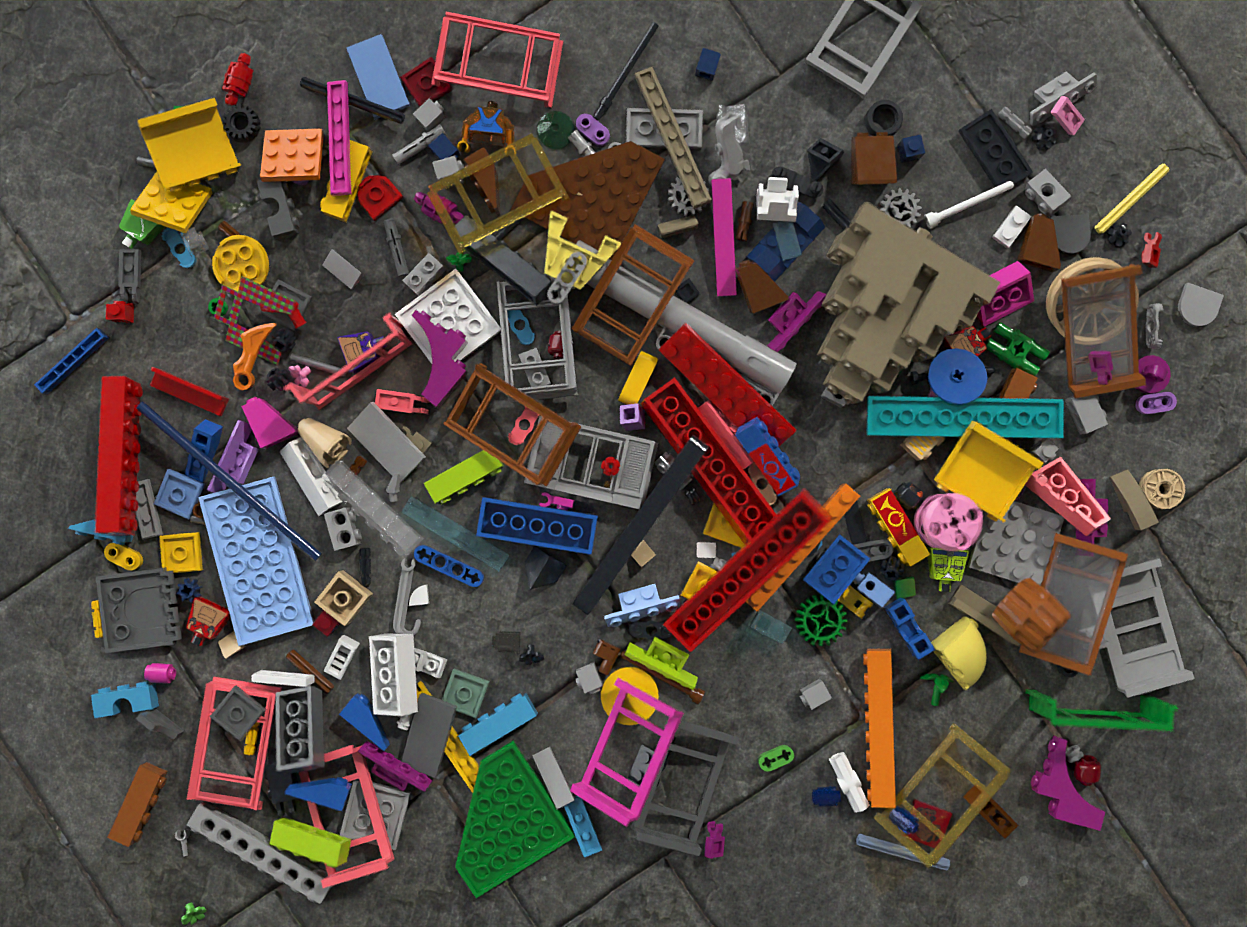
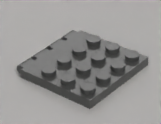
(138, 609)

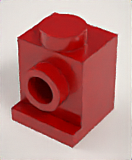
(120, 312)

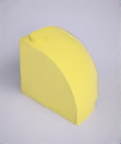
(962, 651)

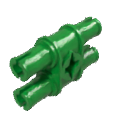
(1025, 346)

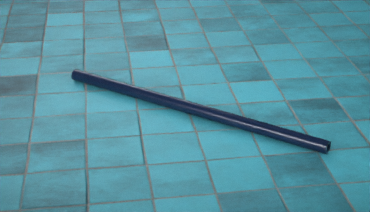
(228, 480)

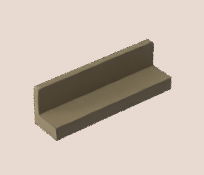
(979, 610)

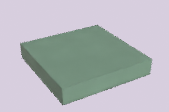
(465, 692)

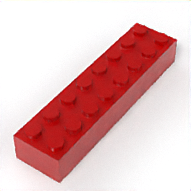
(118, 456)

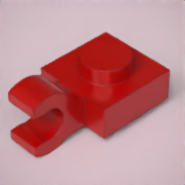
(1151, 253)

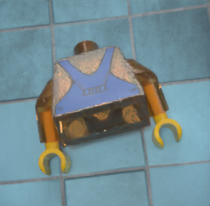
(487, 126)

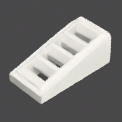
(347, 646)

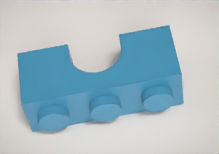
(108, 701)

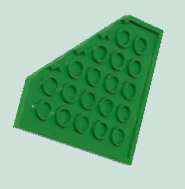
(507, 822)

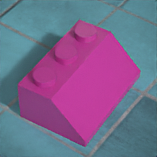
(1012, 293)

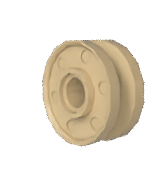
(1173, 488)

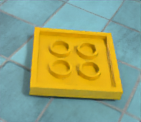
(171, 209)

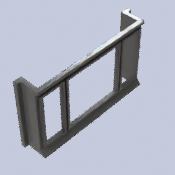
(672, 841)

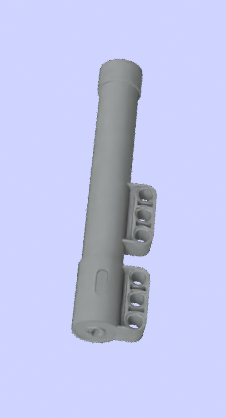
(755, 362)

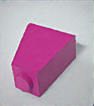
(267, 423)

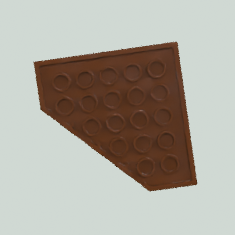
(611, 189)

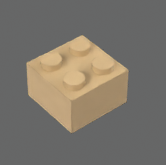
(343, 598)

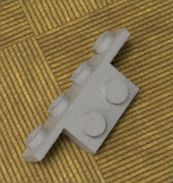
(1064, 86)

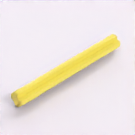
(1132, 198)

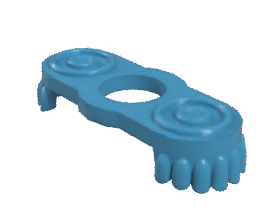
(173, 238)
(526, 335)

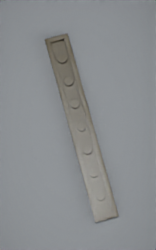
(673, 138)

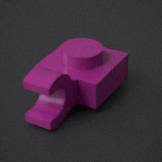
(1102, 364)
(715, 842)

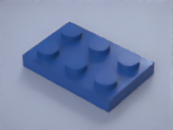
(836, 569)

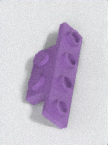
(236, 457)

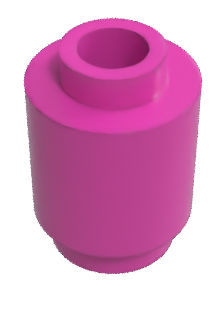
(160, 673)

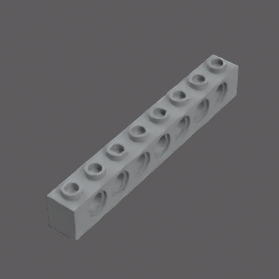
(257, 841)

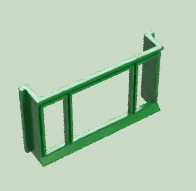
(1151, 708)

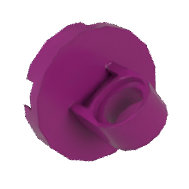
(1155, 372)

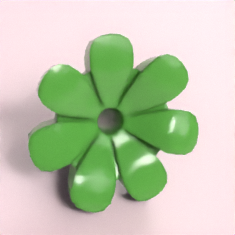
(193, 914)

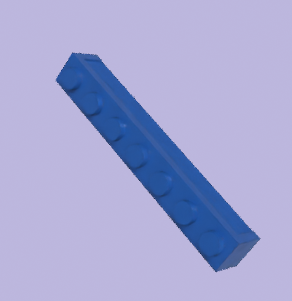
(71, 361)

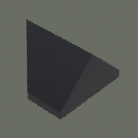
(822, 157)
(542, 568)

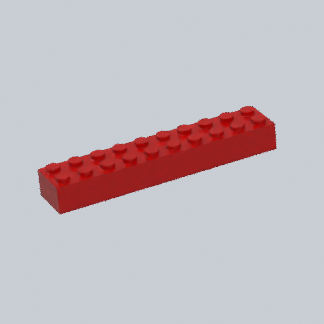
(717, 469)
(748, 570)

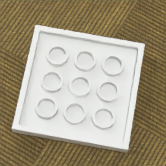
(454, 307)

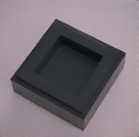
(687, 291)

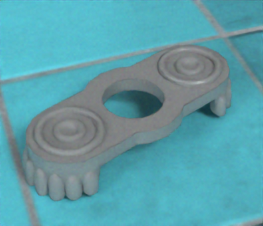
(1152, 336)

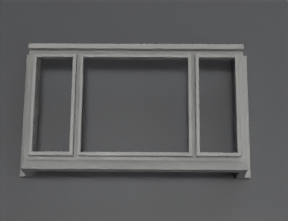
(872, 73)
(538, 392)

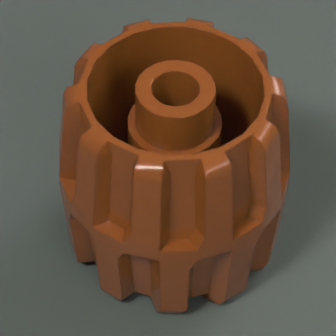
(1031, 615)

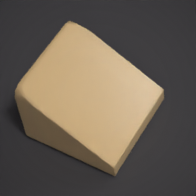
(643, 553)
(229, 645)

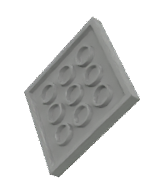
(1018, 546)

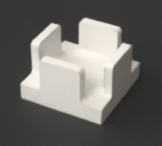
(777, 202)

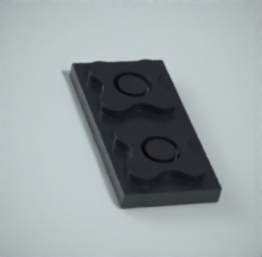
(995, 150)

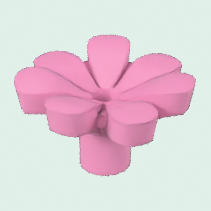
(300, 375)

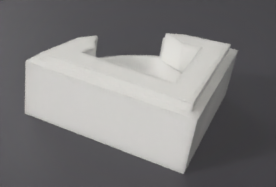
(420, 596)

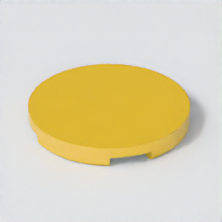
(240, 257)
(637, 678)

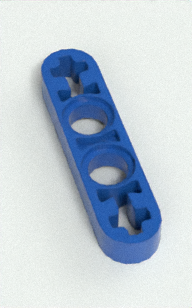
(447, 568)

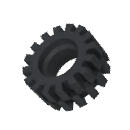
(233, 115)

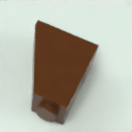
(1040, 244)
(758, 287)

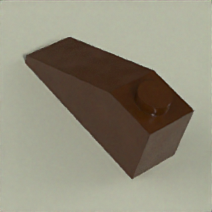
(993, 814)

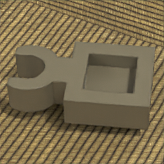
(418, 440)

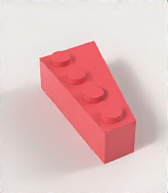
(1067, 496)

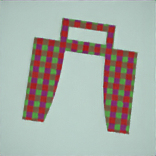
(257, 295)

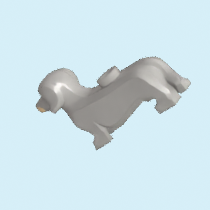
(728, 149)

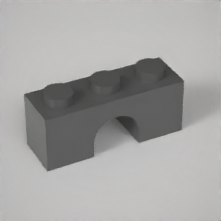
(284, 222)

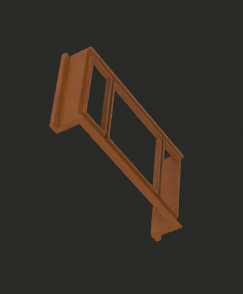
(620, 255)
(569, 433)

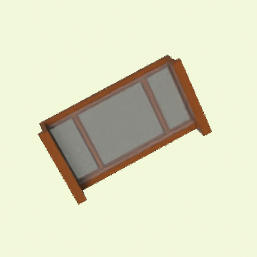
(1101, 317)
(1086, 584)

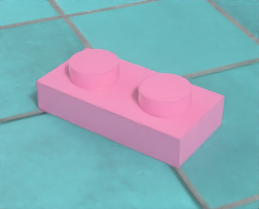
(1067, 115)

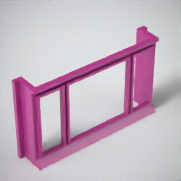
(602, 801)

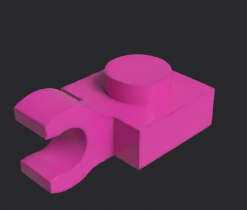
(562, 503)

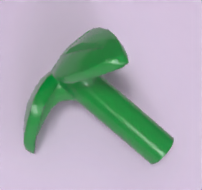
(940, 686)

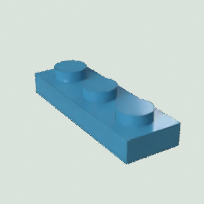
(583, 827)

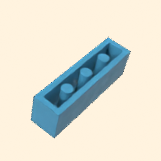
(497, 724)

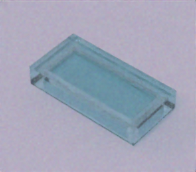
(787, 240)

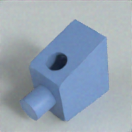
(879, 594)

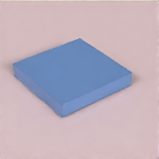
(178, 493)

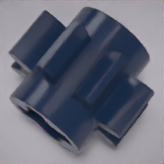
(195, 590)

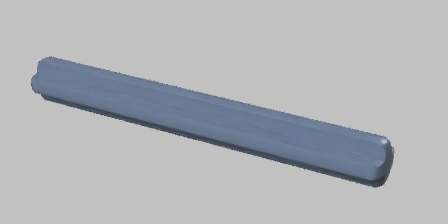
(895, 849)

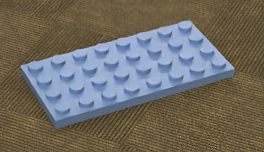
(256, 564)

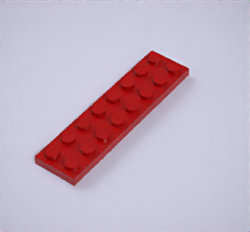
(722, 383)

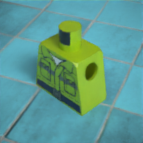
(946, 566)

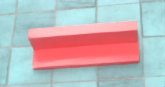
(726, 431)

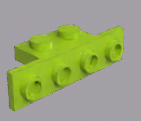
(665, 660)

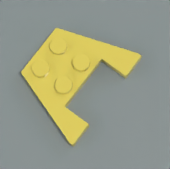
(560, 250)

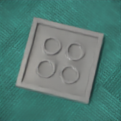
(393, 808)

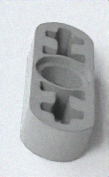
(563, 293)

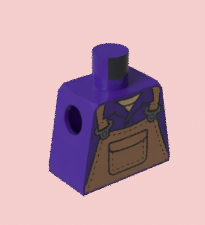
(357, 344)

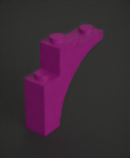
(445, 371)
(1056, 783)

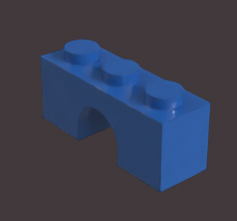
(904, 621)

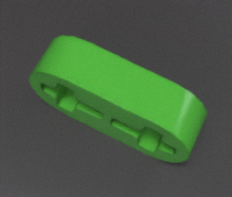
(774, 753)

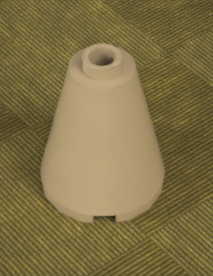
(324, 441)

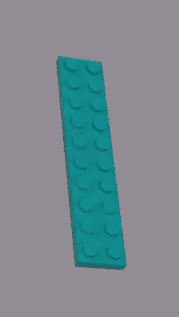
(941, 419)

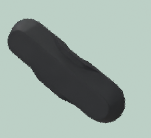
(805, 184)

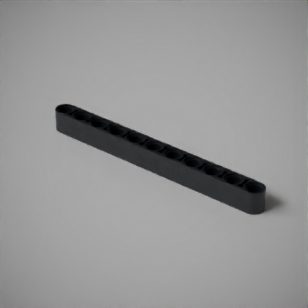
(640, 524)

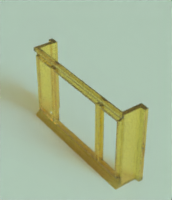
(484, 230)
(966, 819)

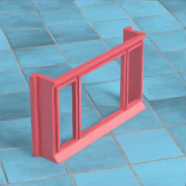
(488, 85)
(307, 396)
(202, 741)
(375, 815)

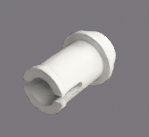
(405, 721)

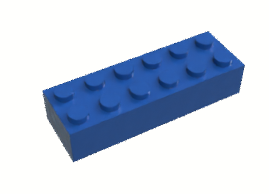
(537, 525)

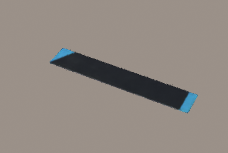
(857, 533)

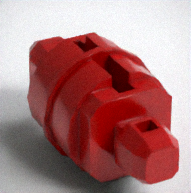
(237, 79)

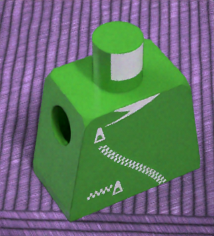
(138, 228)

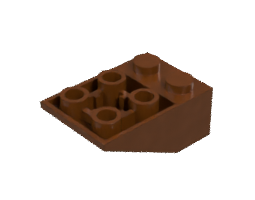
(486, 181)

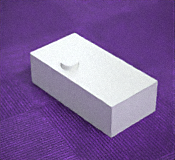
(393, 674)

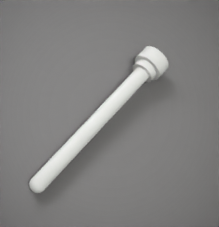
(932, 219)

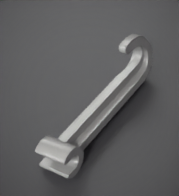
(403, 599)

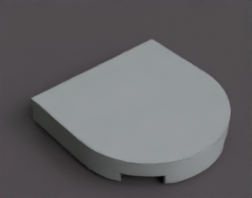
(1198, 305)

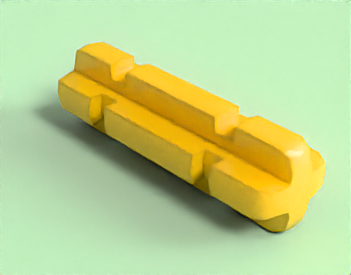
(97, 619)
(251, 740)

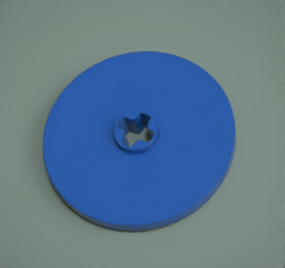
(950, 388)

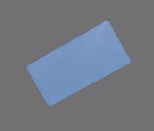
(378, 73)

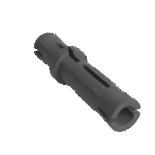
(390, 226)

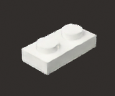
(1011, 226)

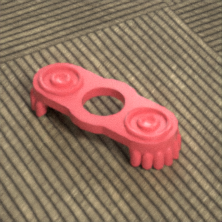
(518, 435)

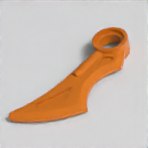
(252, 342)

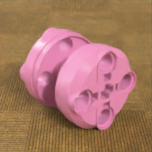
(948, 522)

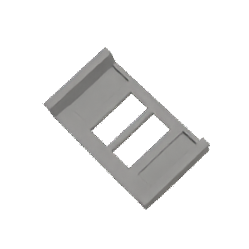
(626, 487)
(1152, 666)

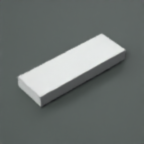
(283, 678)

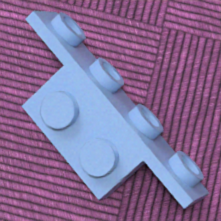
(639, 604)

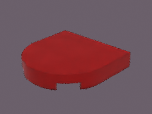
(377, 195)

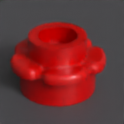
(610, 471)

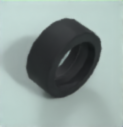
(893, 108)

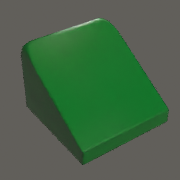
(904, 587)

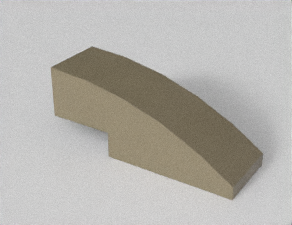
(1133, 500)

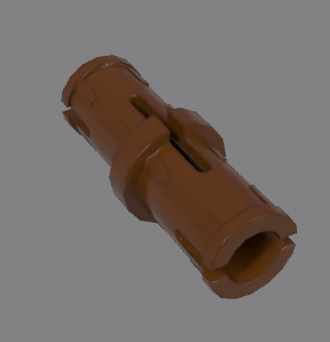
(744, 221)

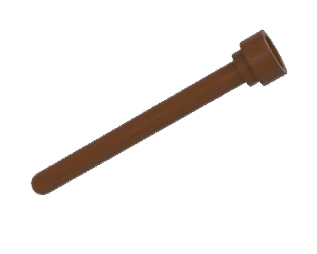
(696, 694)

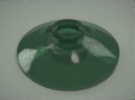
(551, 138)

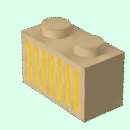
(921, 446)

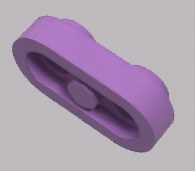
(592, 129)
(1154, 403)

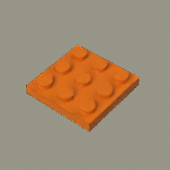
(292, 155)

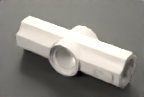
(849, 782)

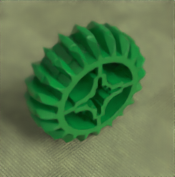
(818, 628)

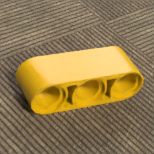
(638, 378)

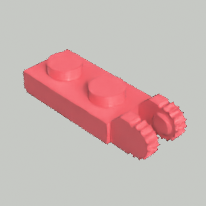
(399, 401)

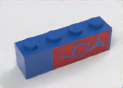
(768, 456)

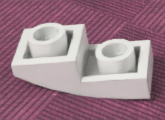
(429, 663)

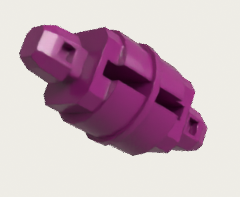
(429, 210)

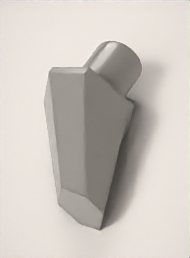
(393, 487)

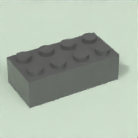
(299, 730)

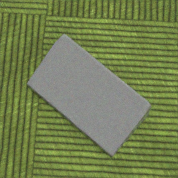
(342, 269)

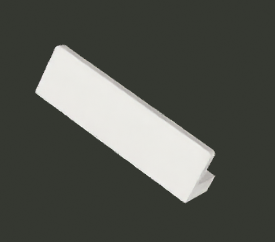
(308, 474)

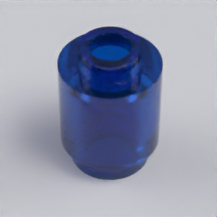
(826, 796)
(904, 820)

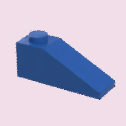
(206, 438)
(360, 715)
(325, 792)

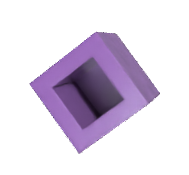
(632, 417)

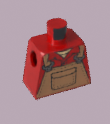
(968, 339)
(206, 620)

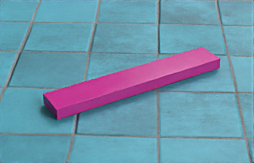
(339, 138)
(723, 237)

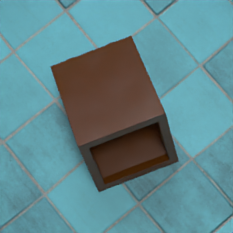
(873, 159)

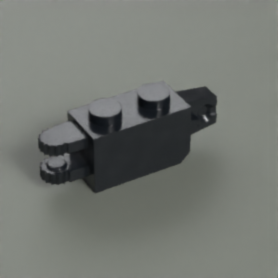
(278, 784)

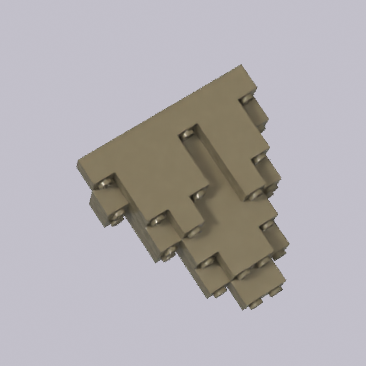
(893, 302)

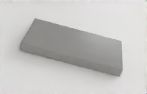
(644, 132)
(386, 442)

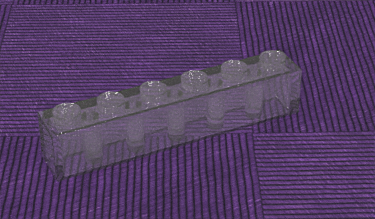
(372, 508)

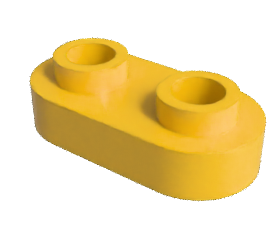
(122, 556)

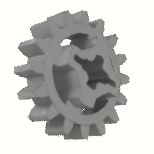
(679, 189)
(908, 211)

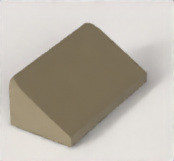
(678, 226)

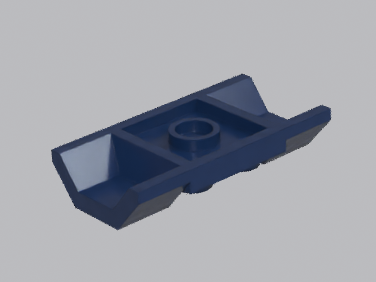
(767, 251)

